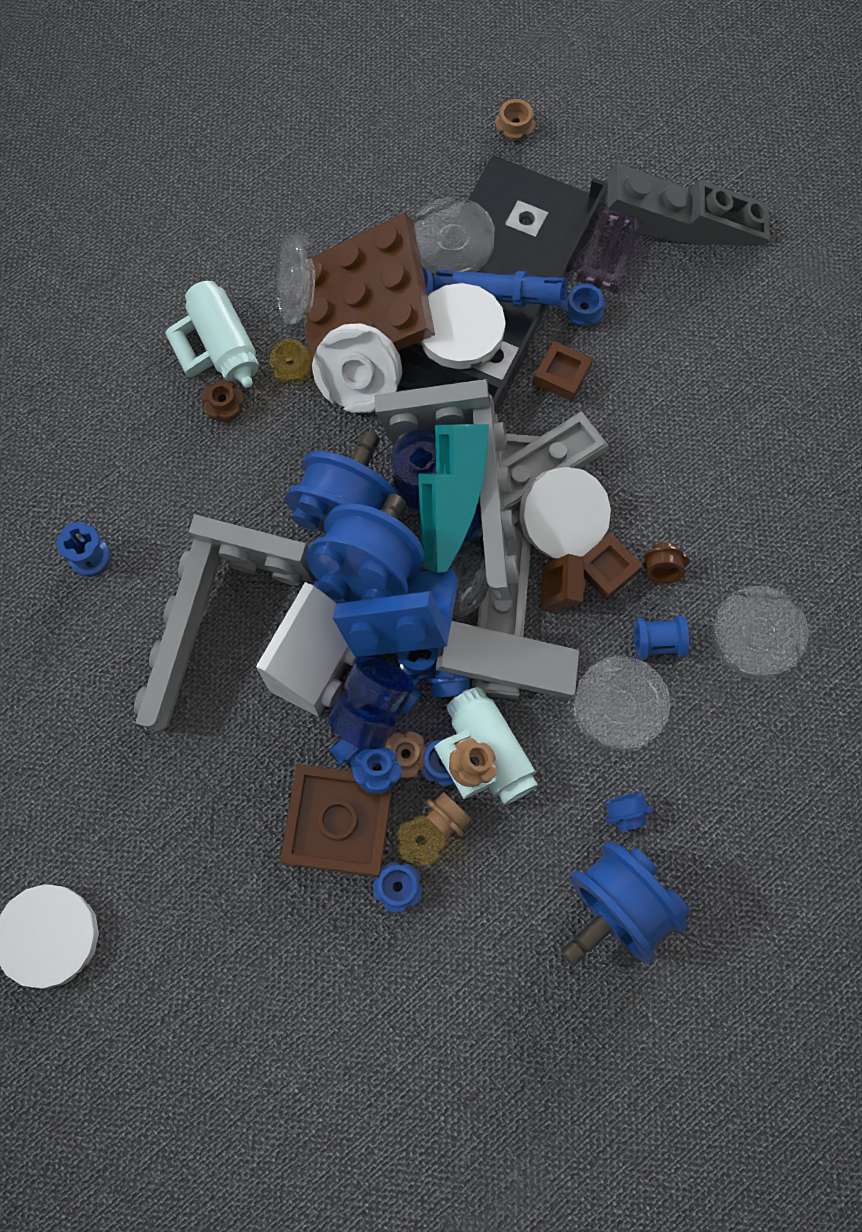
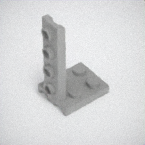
(464, 404)
(183, 613)

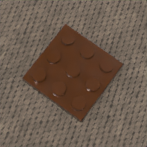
(373, 283)

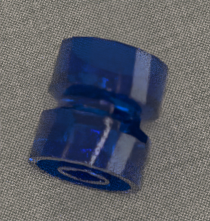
(410, 456)
(371, 700)

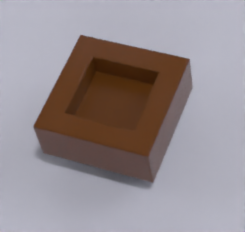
(562, 371)
(610, 566)
(562, 583)

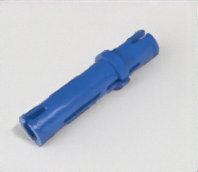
(510, 288)

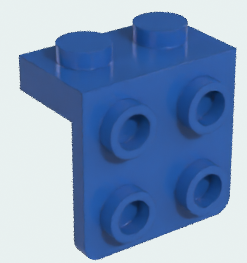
(401, 621)

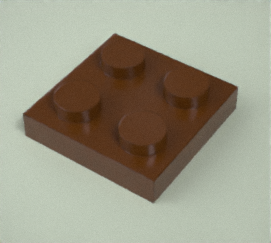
(335, 823)

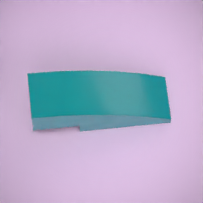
(451, 493)

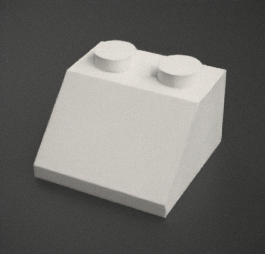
(307, 654)

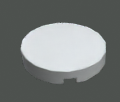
(466, 326)
(355, 366)
(564, 512)
(46, 936)

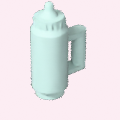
(220, 332)
(480, 719)

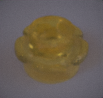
(289, 350)
(413, 852)

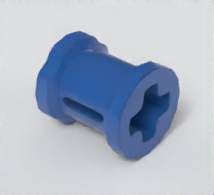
(72, 549)
(661, 637)
(421, 668)

